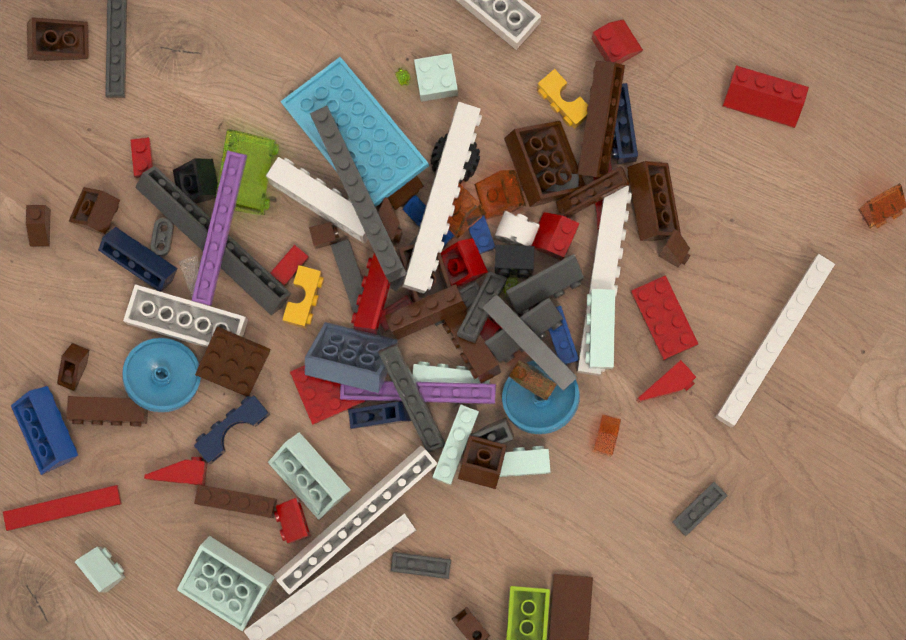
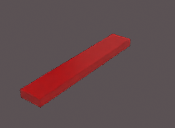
(62, 508)

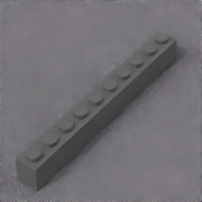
(358, 194)
(195, 225)

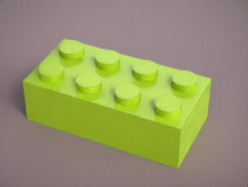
(527, 613)

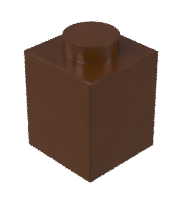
(324, 235)

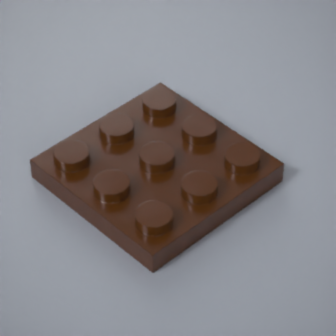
(232, 361)

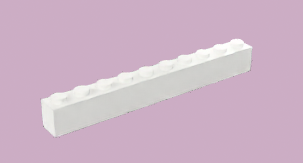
(441, 197)
(606, 258)
(774, 341)
(355, 519)
(331, 579)

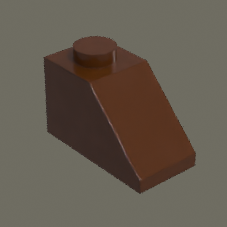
(38, 225)
(72, 366)

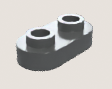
(160, 237)

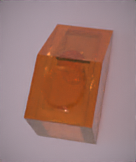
(532, 379)
(606, 435)

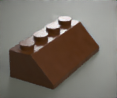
(653, 200)

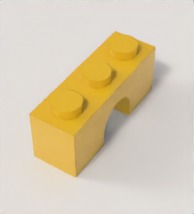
(550, 88)
(300, 313)

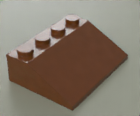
(542, 150)

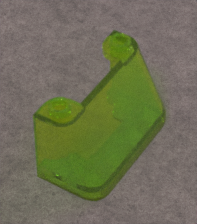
(254, 183)

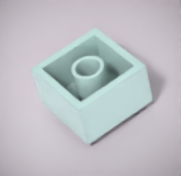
(436, 77)

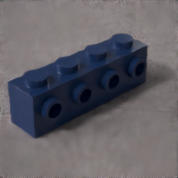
(624, 135)
(137, 259)

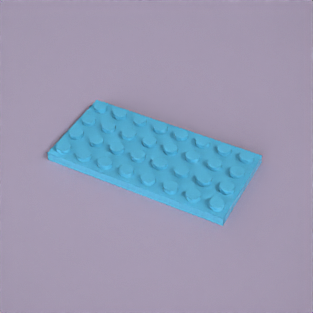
(373, 139)

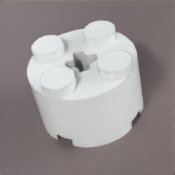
(516, 230)

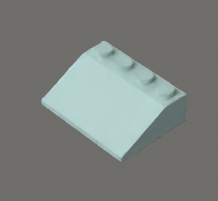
(225, 583)

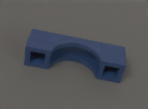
(212, 444)

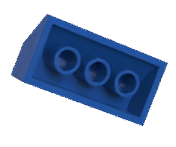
(44, 429)

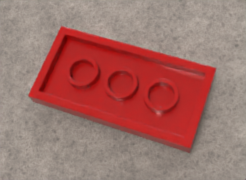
(664, 317)

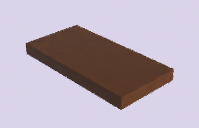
(570, 607)

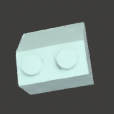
(100, 569)

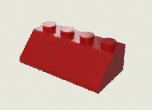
(765, 96)
(372, 300)

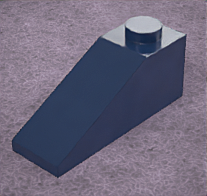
(378, 415)

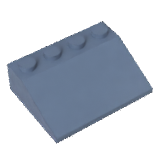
(348, 357)

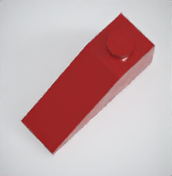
(672, 382)
(183, 472)

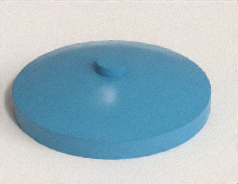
(161, 375)
(534, 413)

